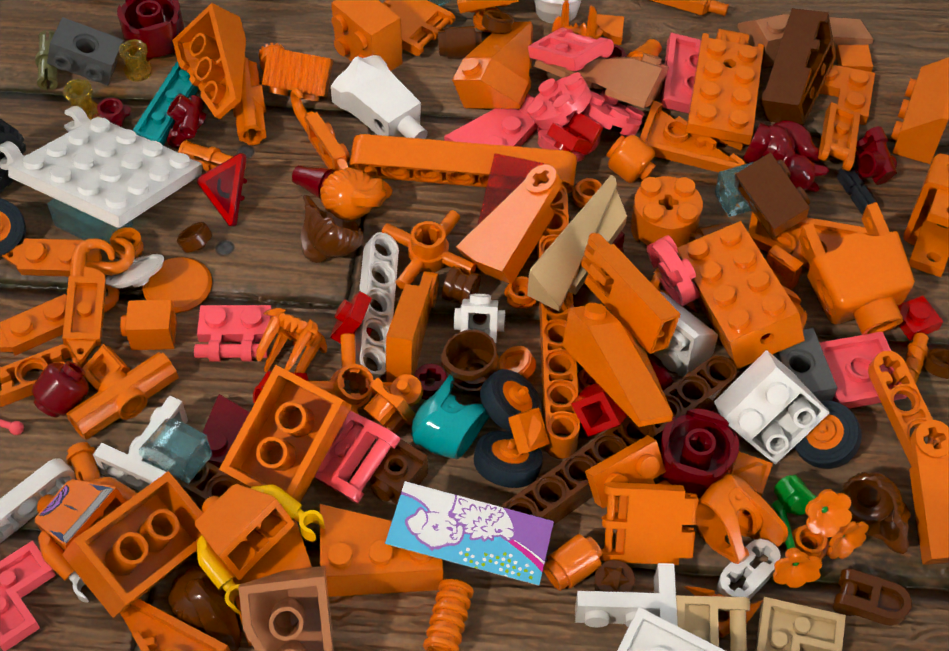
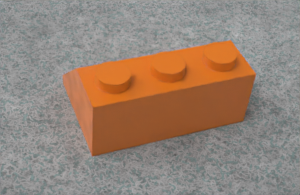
(924, 113)

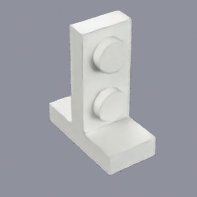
(131, 467)
(605, 608)

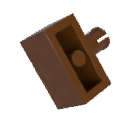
(772, 195)

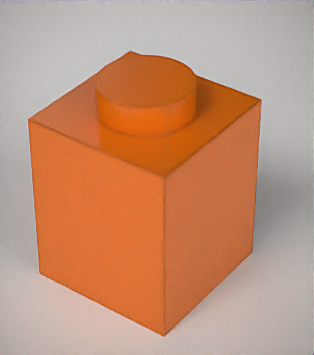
(150, 324)

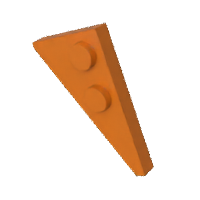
(673, 143)
(162, 632)

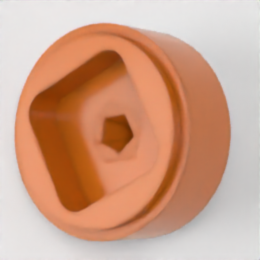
(518, 360)

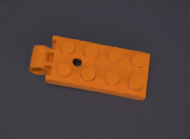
(724, 96)

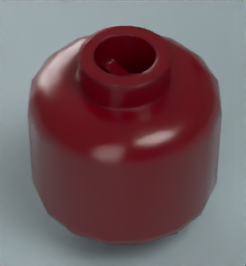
(60, 388)

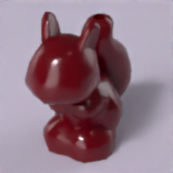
(793, 146)

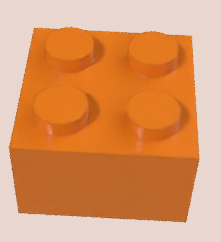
(366, 30)

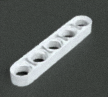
(382, 293)

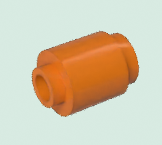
(573, 562)

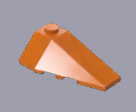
(497, 70)

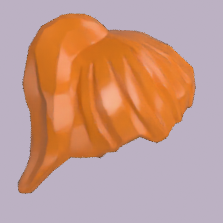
(353, 193)

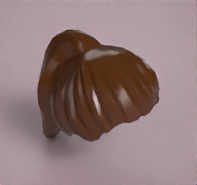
(327, 235)
(881, 507)
(204, 607)

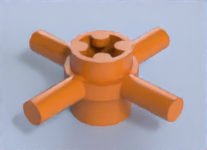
(428, 248)
(358, 374)

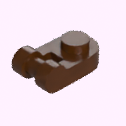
(886, 603)

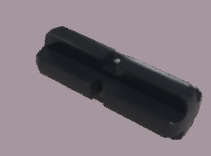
(853, 185)

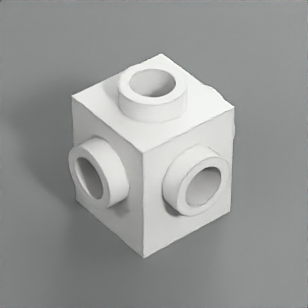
(483, 305)

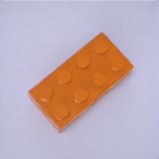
(742, 295)

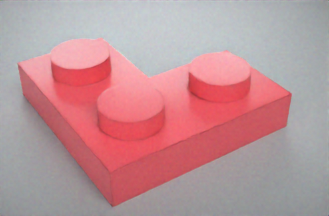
(19, 576)

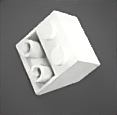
(690, 343)
(770, 407)

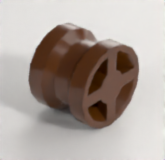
(460, 285)

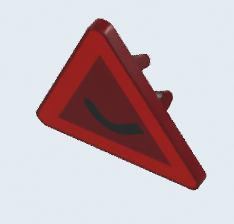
(224, 187)

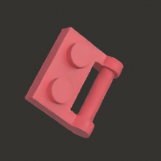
(569, 49)
(348, 450)

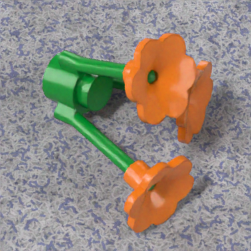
(826, 515)

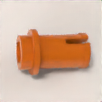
(82, 460)

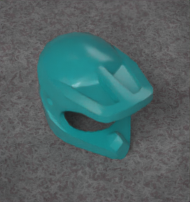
(446, 425)

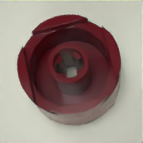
(153, 23)
(697, 450)

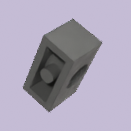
(84, 51)
(811, 366)

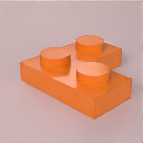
(852, 88)

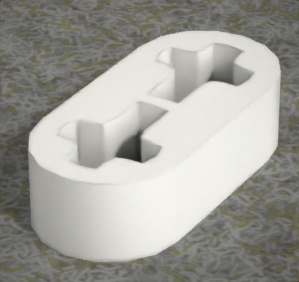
(756, 577)

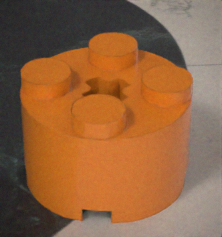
(666, 208)

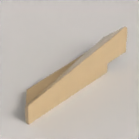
(560, 265)

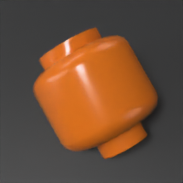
(631, 158)

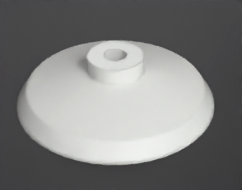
(138, 272)

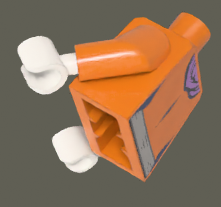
(71, 513)

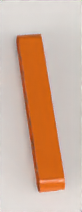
(446, 160)

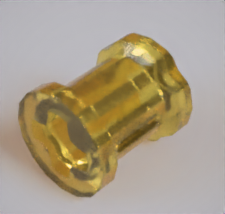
(136, 64)
(79, 93)

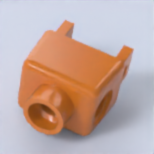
(931, 209)
(862, 276)

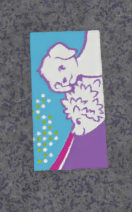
(470, 533)

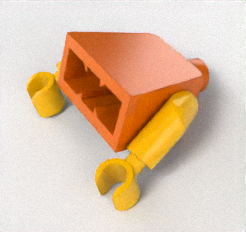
(243, 528)

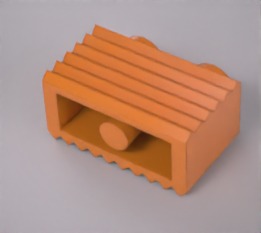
(292, 70)

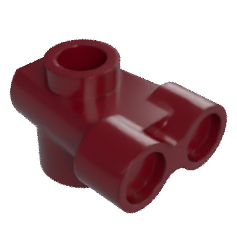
(188, 118)
(874, 157)

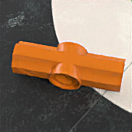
(251, 108)
(122, 395)

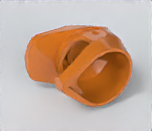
(736, 510)

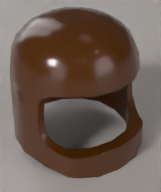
(470, 359)

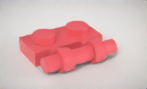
(230, 324)

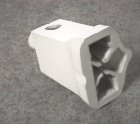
(378, 98)

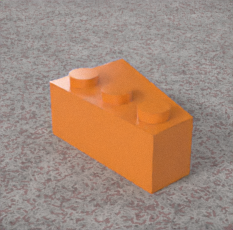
(363, 564)

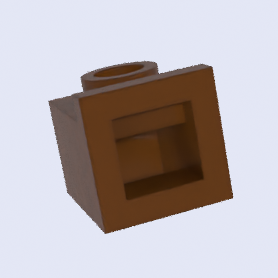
(411, 467)

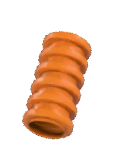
(448, 616)

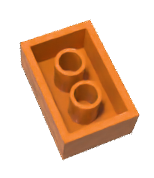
(286, 434)
(136, 544)

